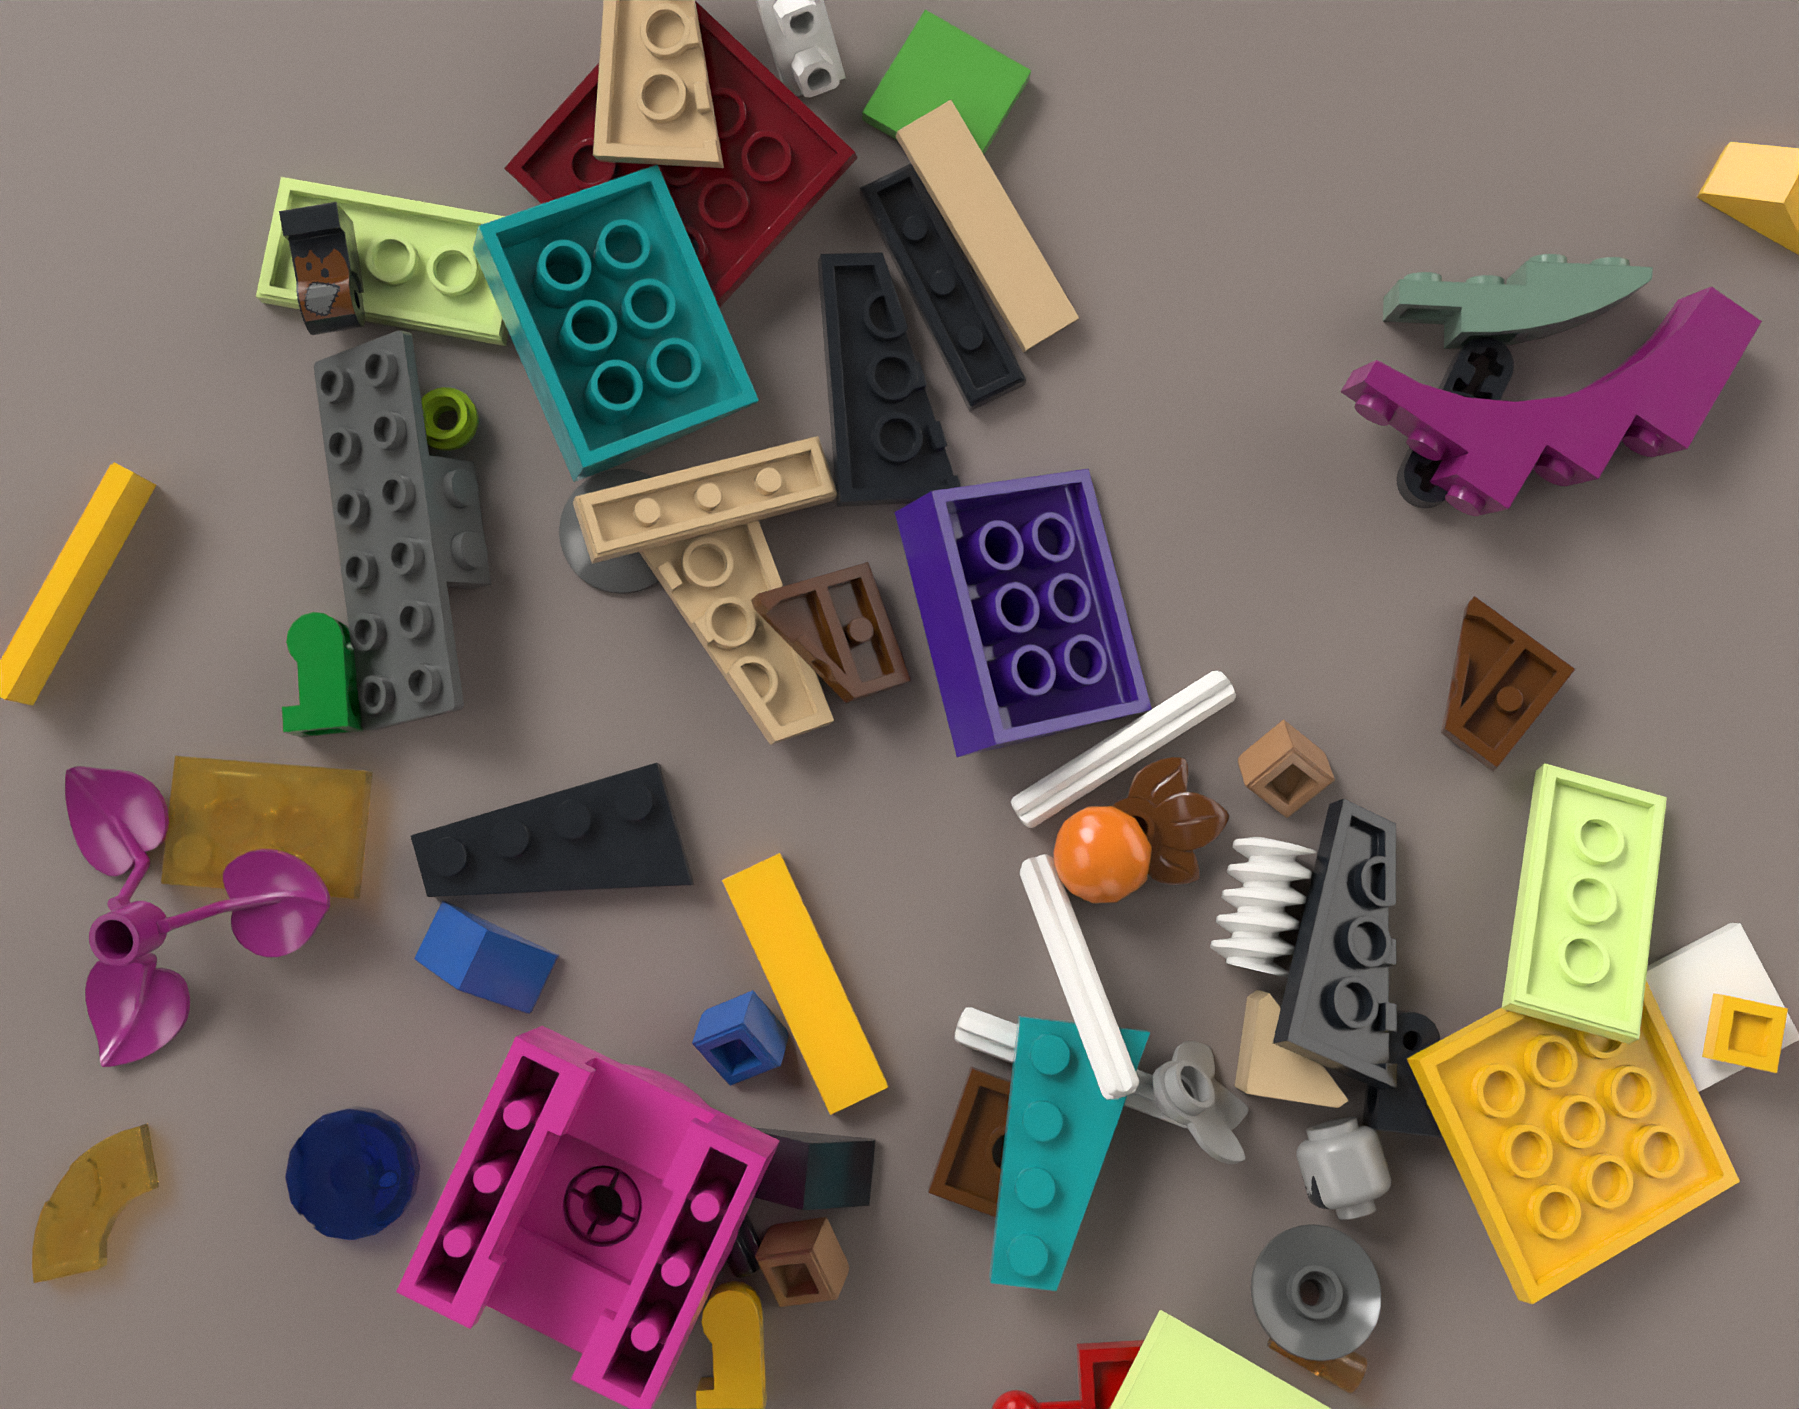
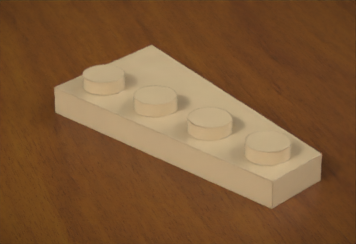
(654, 87)
(713, 588)

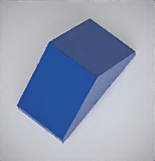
(485, 959)

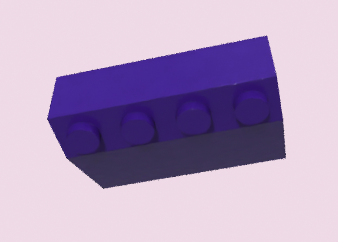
(1021, 609)

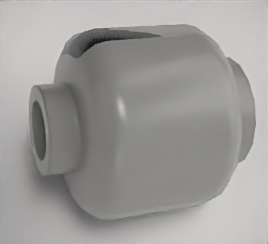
(1344, 1167)

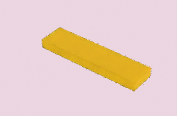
(72, 583)
(805, 983)

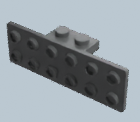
(402, 531)

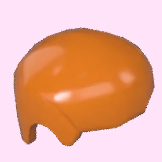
(1102, 854)

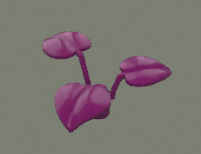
(130, 1001)

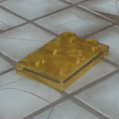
(247, 806)

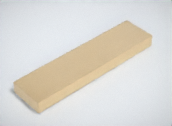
(986, 226)
(704, 499)

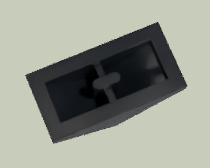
(818, 1171)

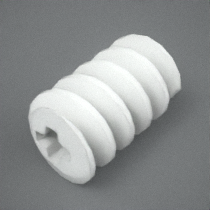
(1261, 904)

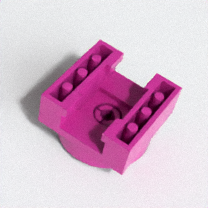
(533, 1243)

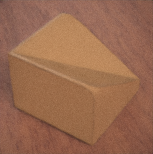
(1285, 769)
(803, 1262)

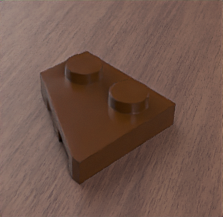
(838, 630)
(1497, 684)

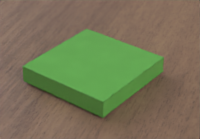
(942, 66)

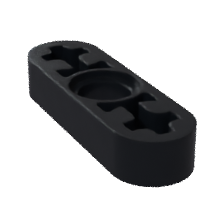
(1458, 376)

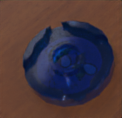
(352, 1172)

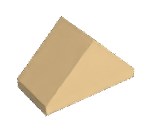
(1273, 1070)

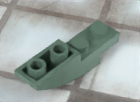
(1535, 303)

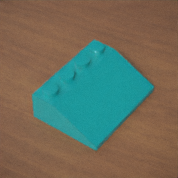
(613, 320)

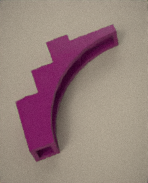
(1647, 402)

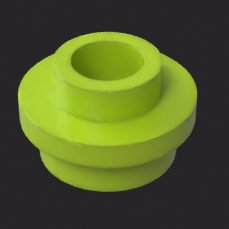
(443, 400)

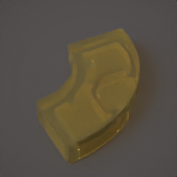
(86, 1202)

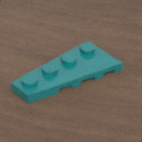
(1051, 1150)

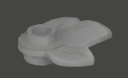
(1195, 1099)

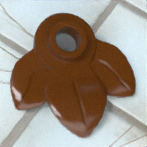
(1173, 819)

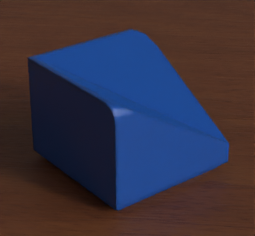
(741, 1038)

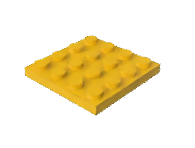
(1571, 1139)

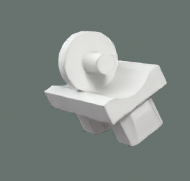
(802, 45)

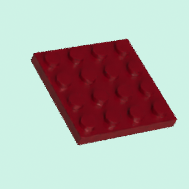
(771, 148)

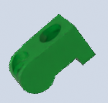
(324, 678)

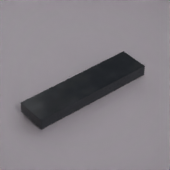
(942, 287)

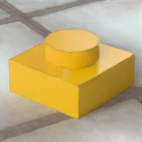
(1745, 1032)

